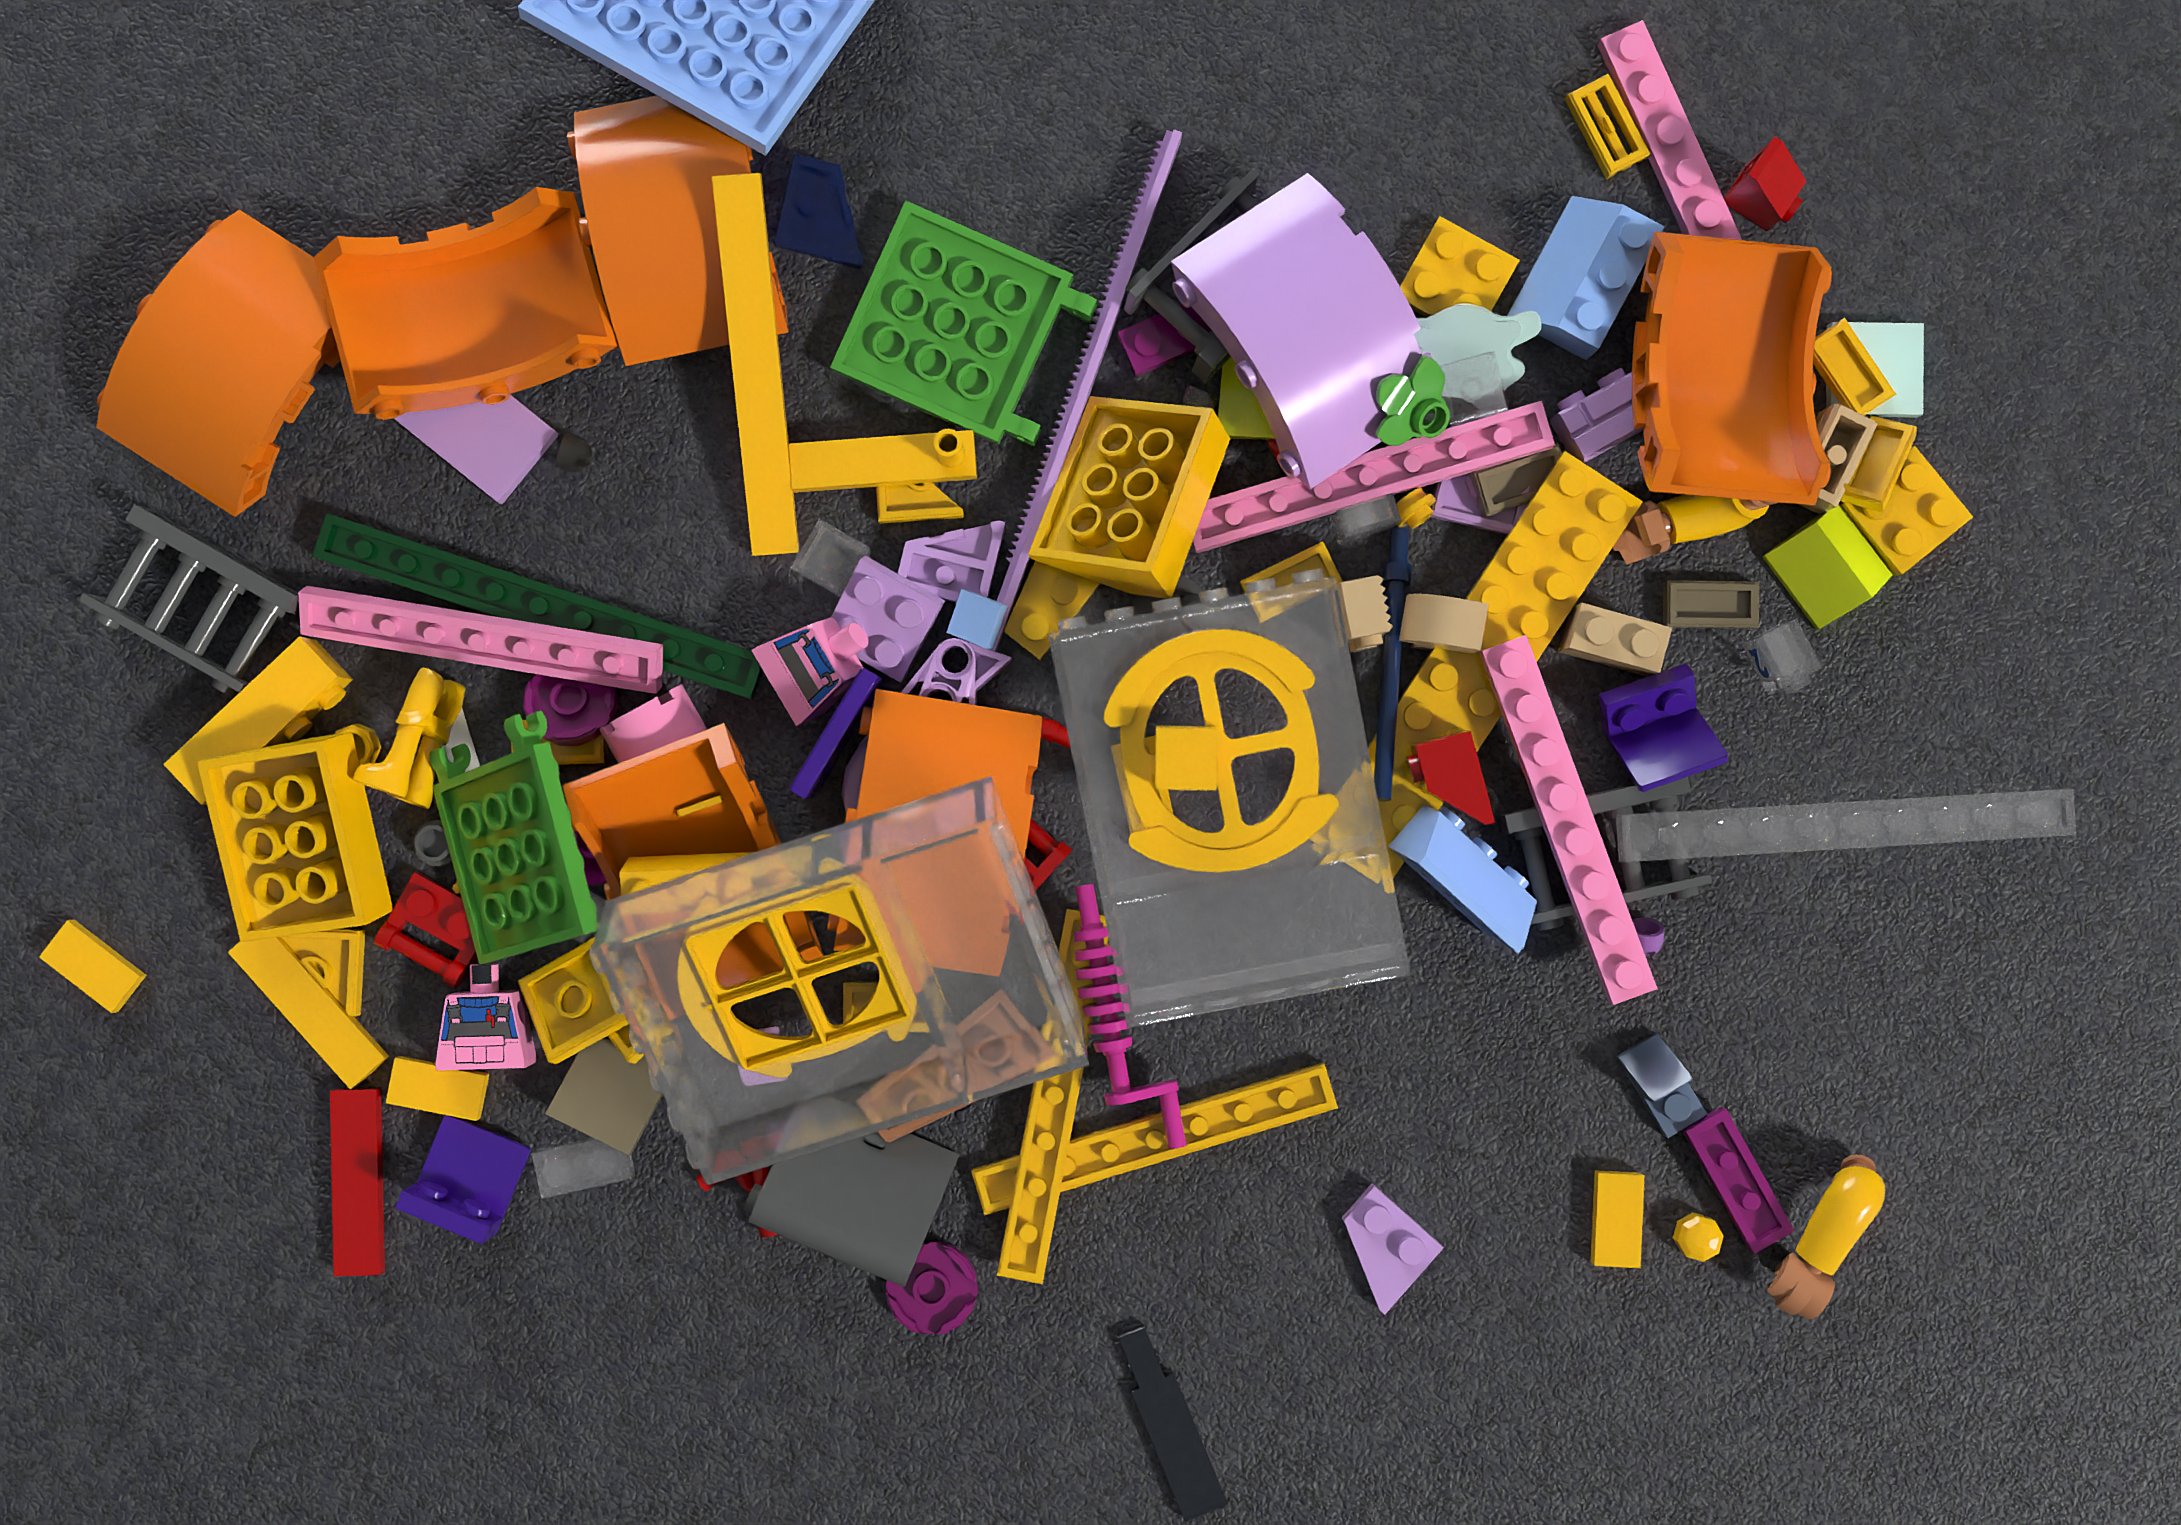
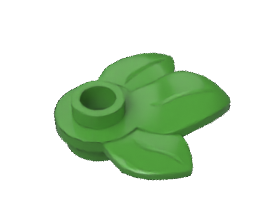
(1412, 404)

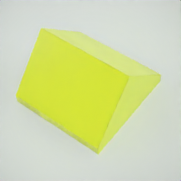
(1828, 567)

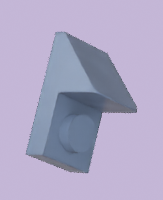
(1662, 1085)

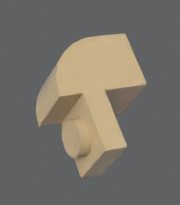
(1443, 623)

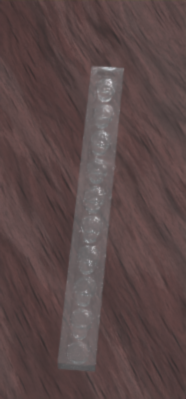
(1845, 825)

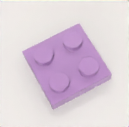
(891, 613)

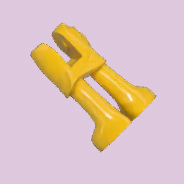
(427, 711)

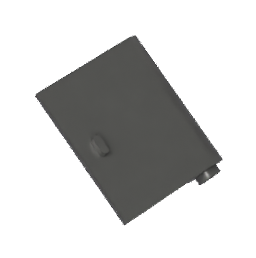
(858, 1201)

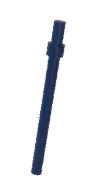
(1396, 577)

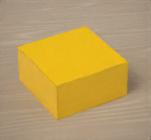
(1186, 757)

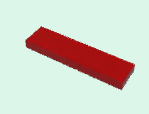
(357, 1181)

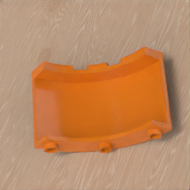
(655, 224)
(466, 309)
(221, 361)
(1730, 369)
(936, 745)
(634, 814)

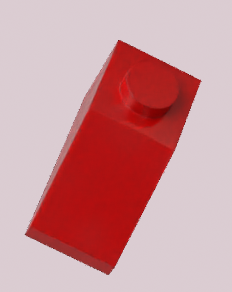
(1767, 187)
(1452, 774)

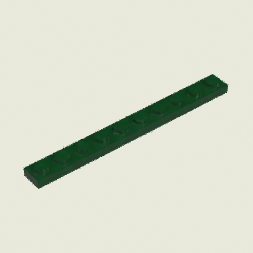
(531, 601)

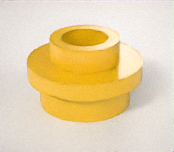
(1415, 508)

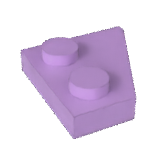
(954, 561)
(1388, 1245)

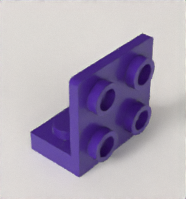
(1659, 729)
(466, 1180)

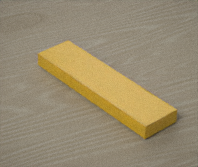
(310, 1009)

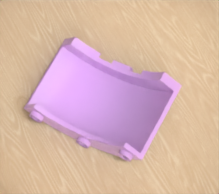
(1305, 321)

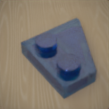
(817, 214)

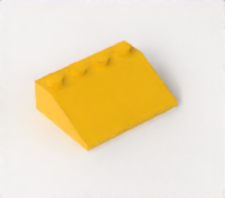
(1132, 494)
(295, 838)

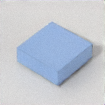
(977, 619)

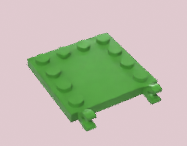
(956, 324)
(513, 845)

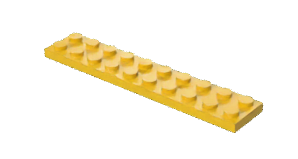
(1529, 593)

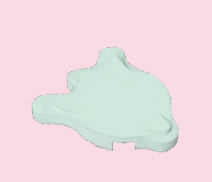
(1474, 330)

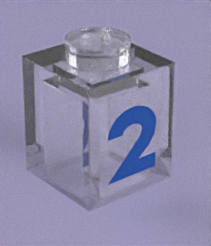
(1782, 657)

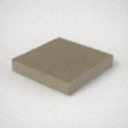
(606, 1097)

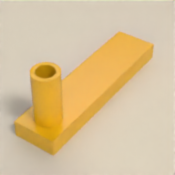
(883, 461)

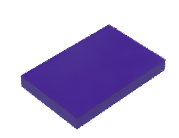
(836, 735)

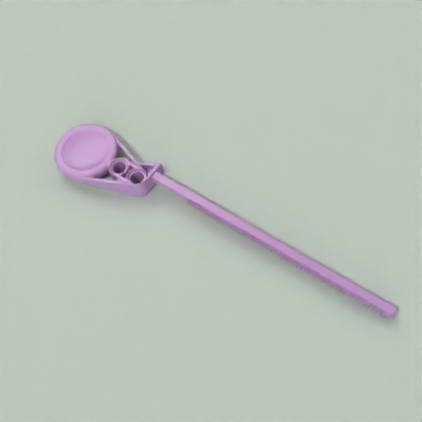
(987, 663)

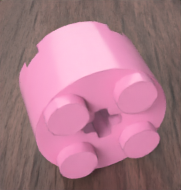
(653, 725)

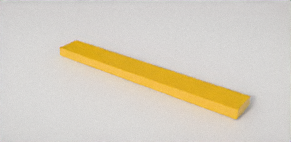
(755, 362)
(1145, 1141)
(1045, 1145)

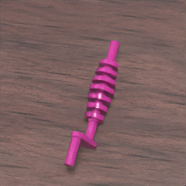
(1109, 1024)

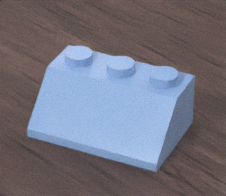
(1586, 272)
(1467, 875)

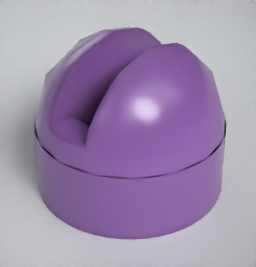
(1650, 934)

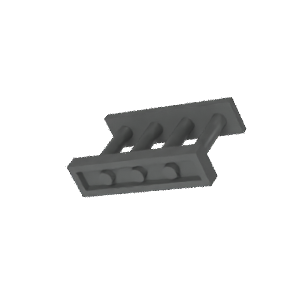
(1146, 284)
(194, 556)
(1617, 801)

